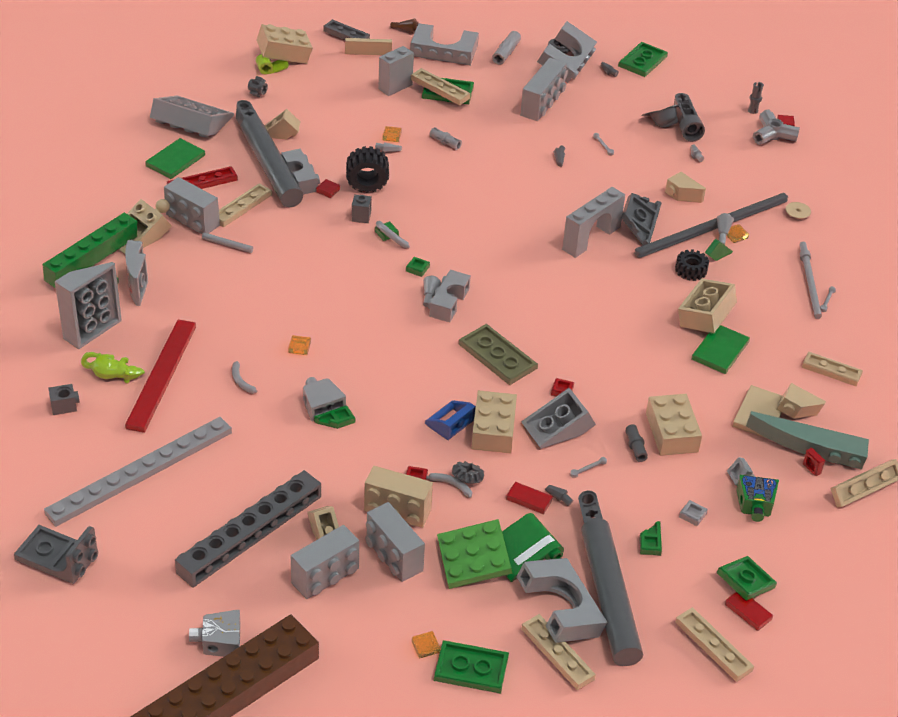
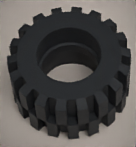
(367, 180)

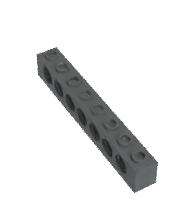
(247, 528)

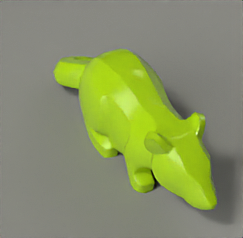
(107, 367)

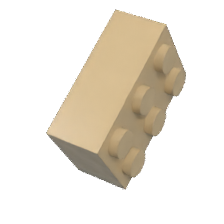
(284, 43)
(707, 305)
(494, 421)
(673, 424)
(406, 493)

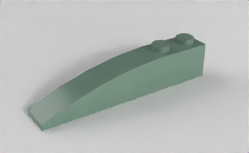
(829, 444)

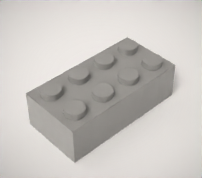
(543, 89)

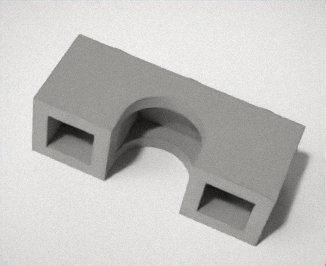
(301, 170)
(444, 303)

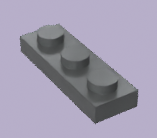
(344, 31)

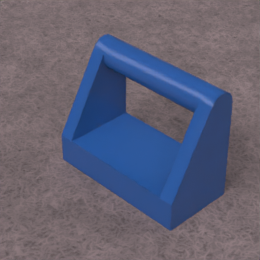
(463, 417)

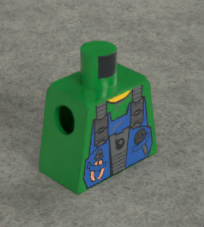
(756, 496)

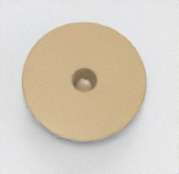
(798, 210)

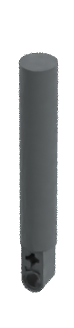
(268, 155)
(609, 583)

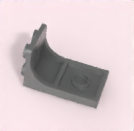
(58, 553)

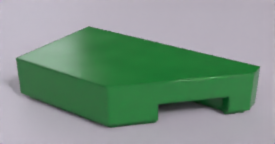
(718, 250)
(336, 418)
(650, 540)

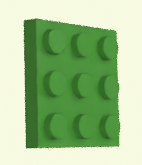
(474, 554)

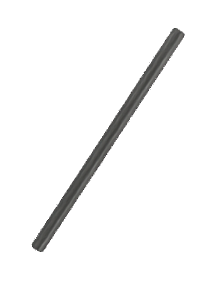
(709, 226)

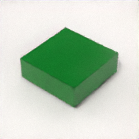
(384, 237)
(417, 266)

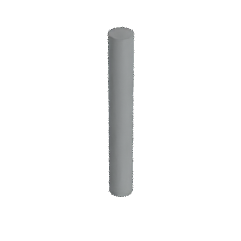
(226, 242)

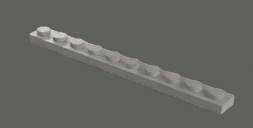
(137, 471)

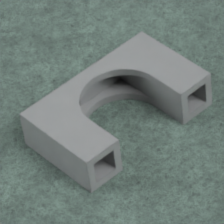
(575, 40)
(459, 52)
(604, 208)
(559, 576)

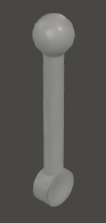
(610, 151)
(832, 289)
(574, 473)

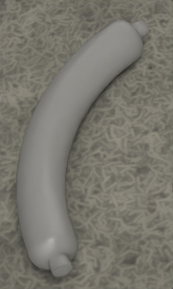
(392, 235)
(239, 381)
(451, 480)

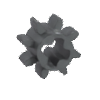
(257, 86)

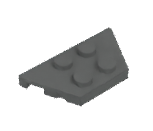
(641, 216)

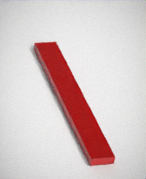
(160, 376)

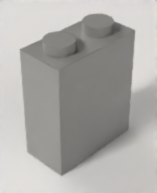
(395, 70)

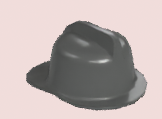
(664, 117)

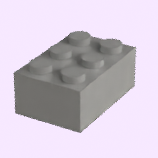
(192, 206)
(395, 542)
(325, 561)

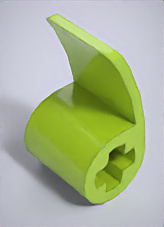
(267, 67)

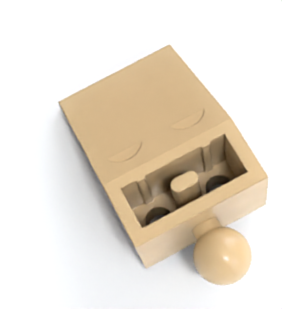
(150, 221)

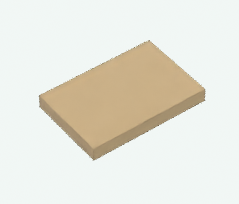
(758, 401)

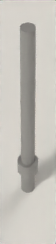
(805, 256)

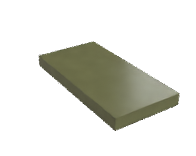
(498, 354)

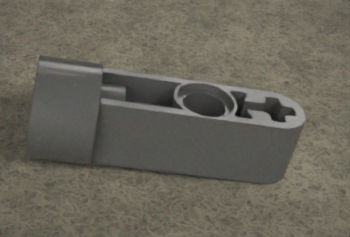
(689, 121)

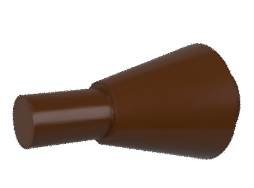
(407, 25)

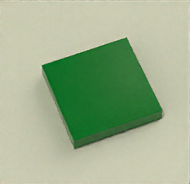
(746, 577)

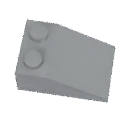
(559, 420)

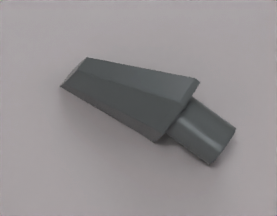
(609, 69)
(559, 155)
(559, 494)

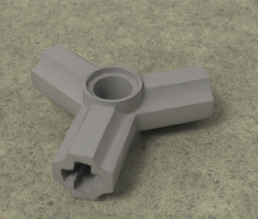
(774, 129)

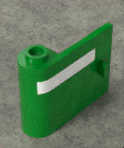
(529, 541)

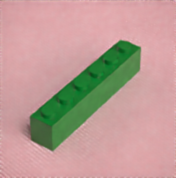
(91, 248)

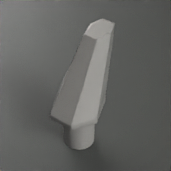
(387, 147)
(696, 153)

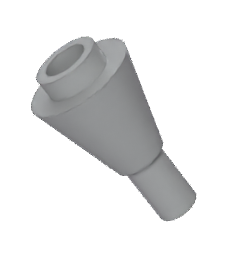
(724, 224)
(430, 285)

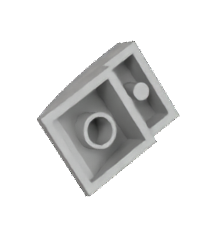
(136, 270)

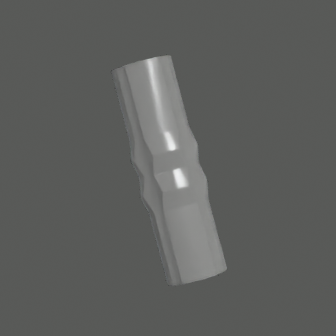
(506, 47)

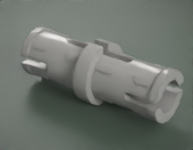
(445, 138)

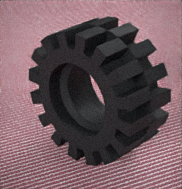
(692, 265)

